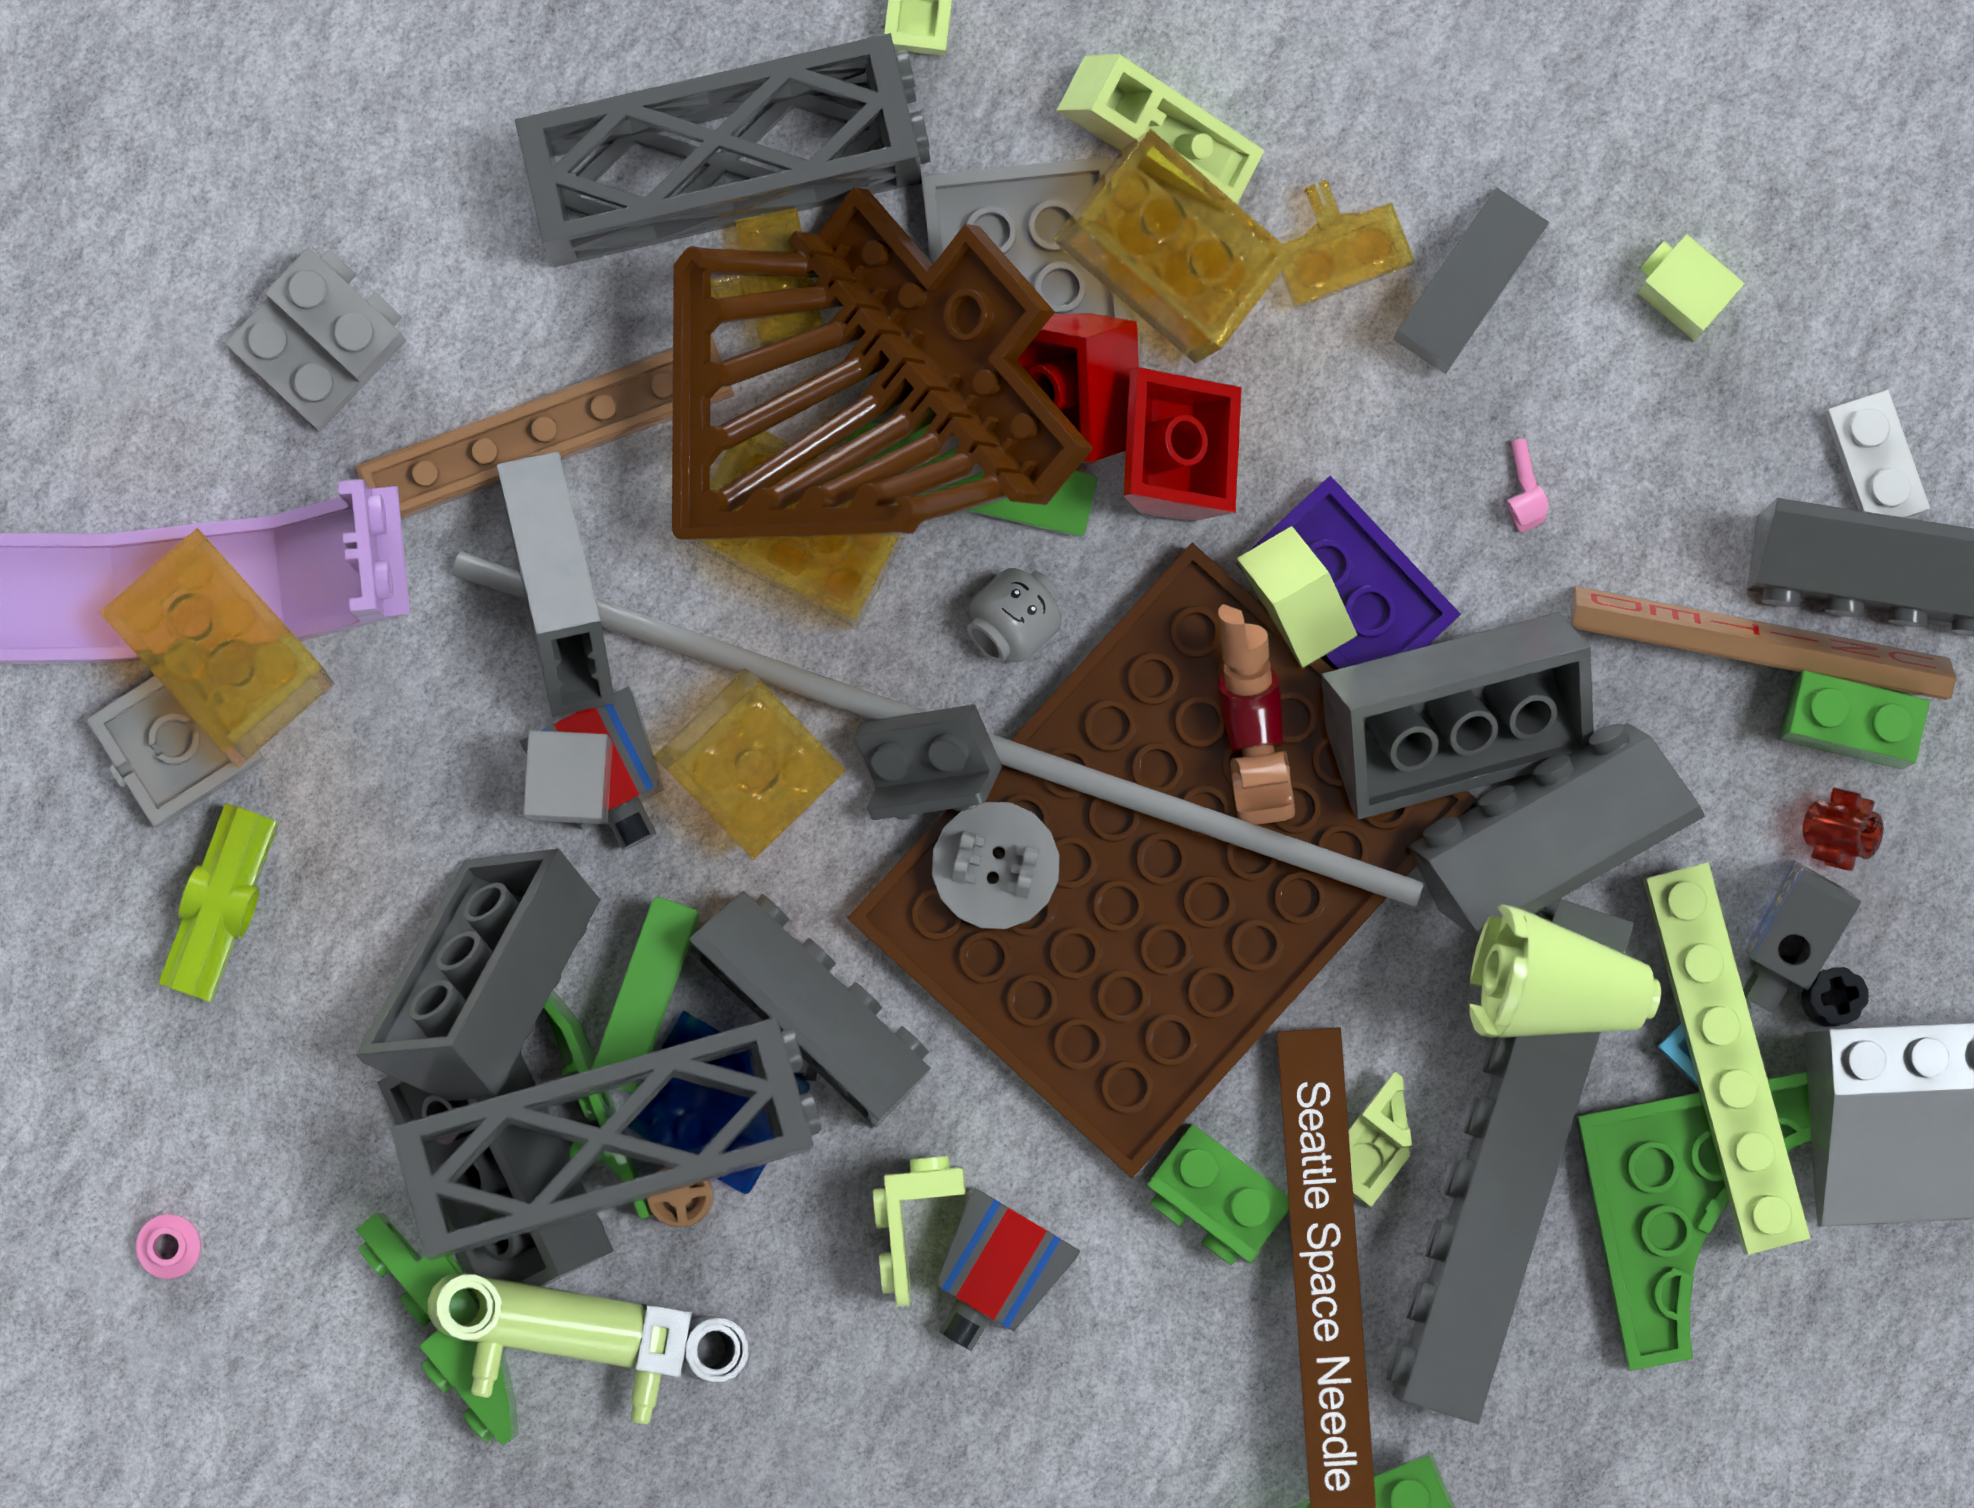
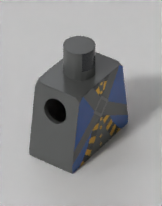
(1802, 906)

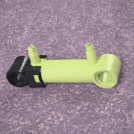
(585, 1329)

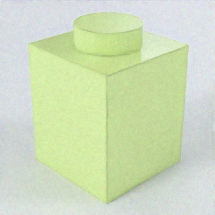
(1688, 285)

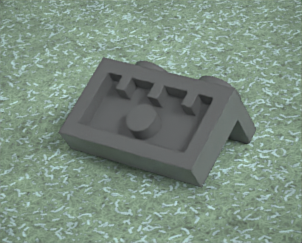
(928, 762)

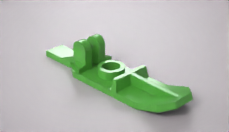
(579, 1058)

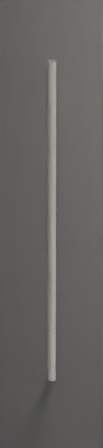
(1009, 752)

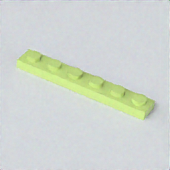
(1726, 1059)

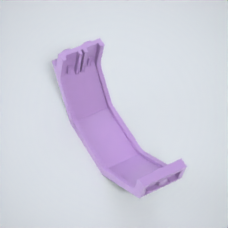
(312, 566)

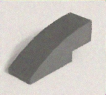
(1470, 280)

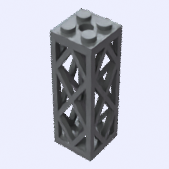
(735, 95)
(773, 1088)

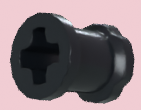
(1848, 1010)

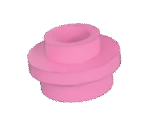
(188, 1251)

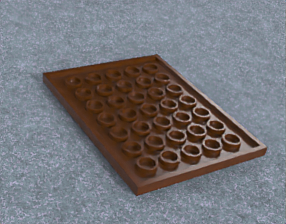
(1157, 939)

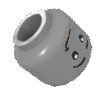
(1014, 615)

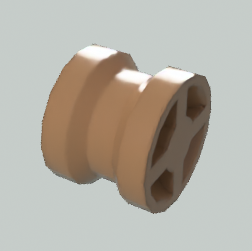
(672, 1209)

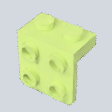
(927, 1179)

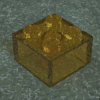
(749, 763)

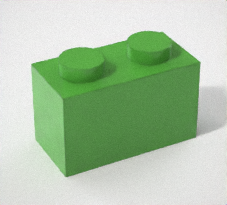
(1854, 720)

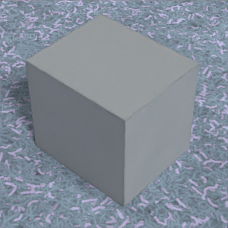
(568, 777)

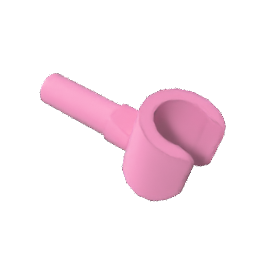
(1531, 506)

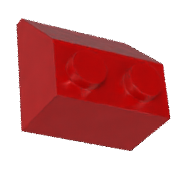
(1086, 373)
(1181, 445)

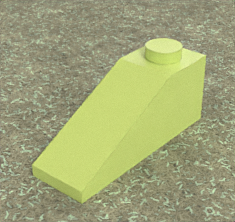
(1124, 101)

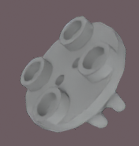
(966, 858)

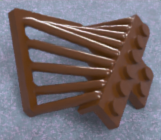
(943, 346)

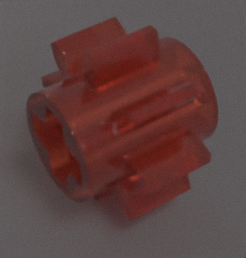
(1843, 829)

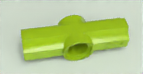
(218, 902)

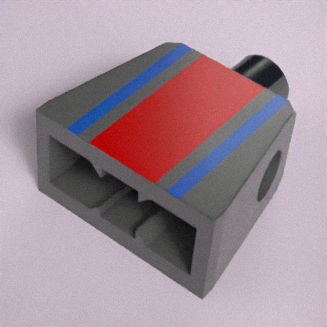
(632, 764)
(998, 1268)

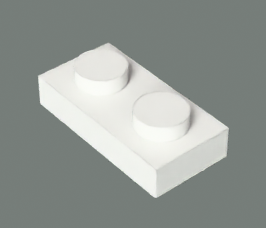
(1877, 457)

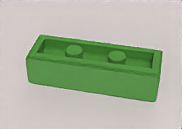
(648, 984)

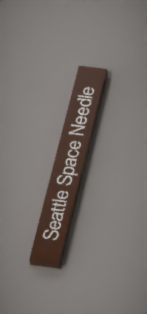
(1326, 1269)

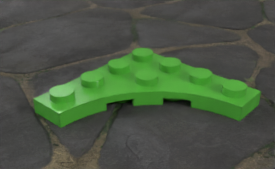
(1656, 1201)

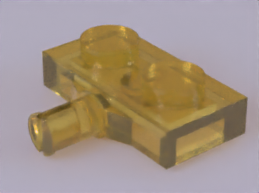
(768, 233)
(1343, 249)

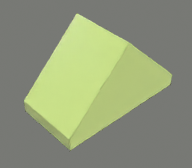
(1298, 596)

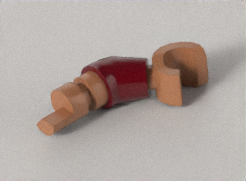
(1253, 722)

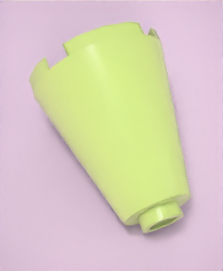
(1555, 981)

